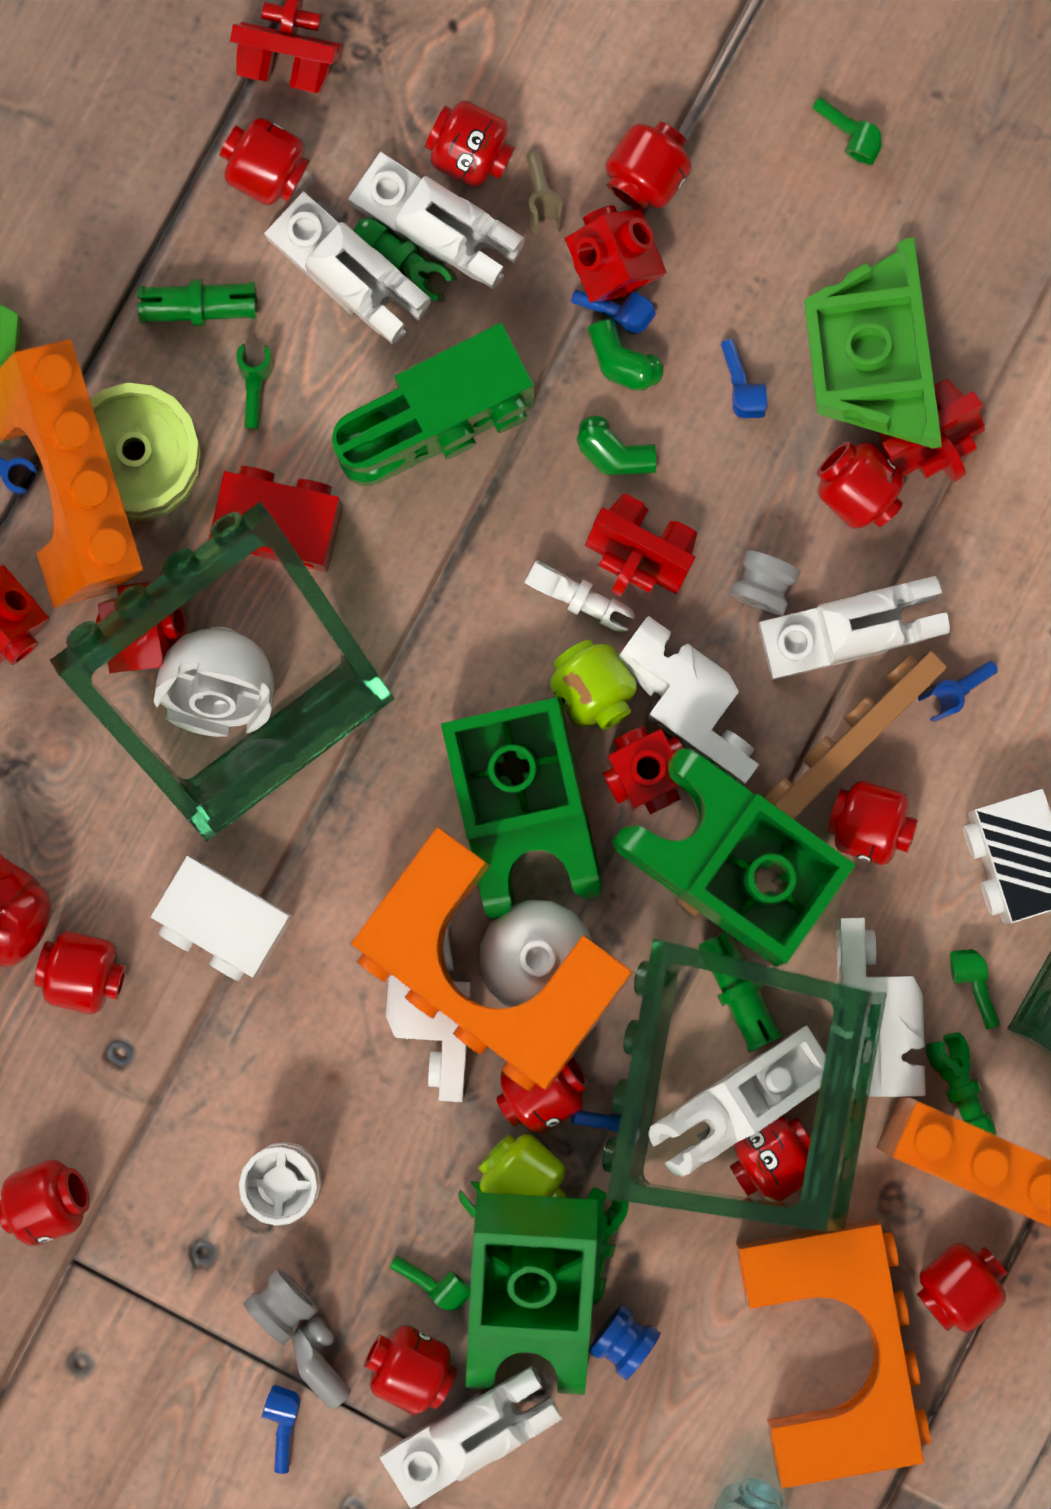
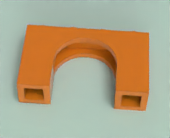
(91, 536)
(408, 942)
(969, 1158)
(879, 1422)

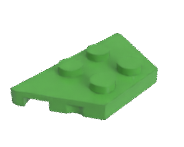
(875, 350)

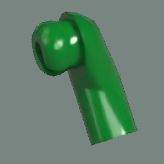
(622, 364)

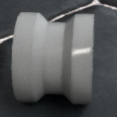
(765, 582)
(280, 1306)

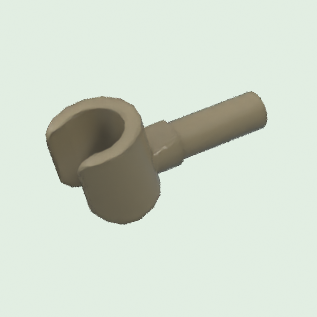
(543, 201)

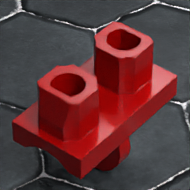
(259, 43)
(958, 423)
(638, 554)

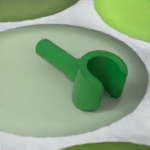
(865, 136)
(253, 384)
(969, 967)
(447, 1294)

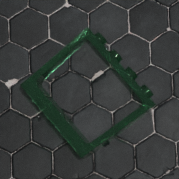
(288, 738)
(839, 1105)

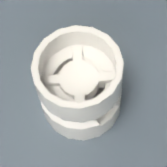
(280, 1183)

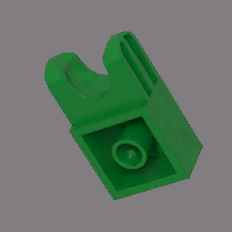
(436, 409)
(517, 818)
(730, 842)
(532, 1285)

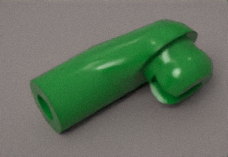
(609, 453)

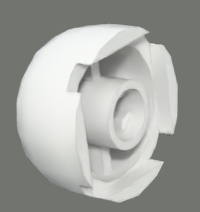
(215, 683)
(527, 949)

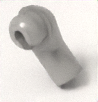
(312, 1365)

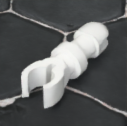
(578, 596)

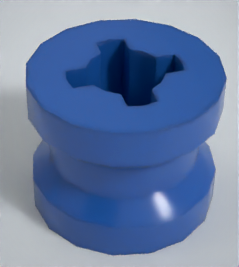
(624, 1342)

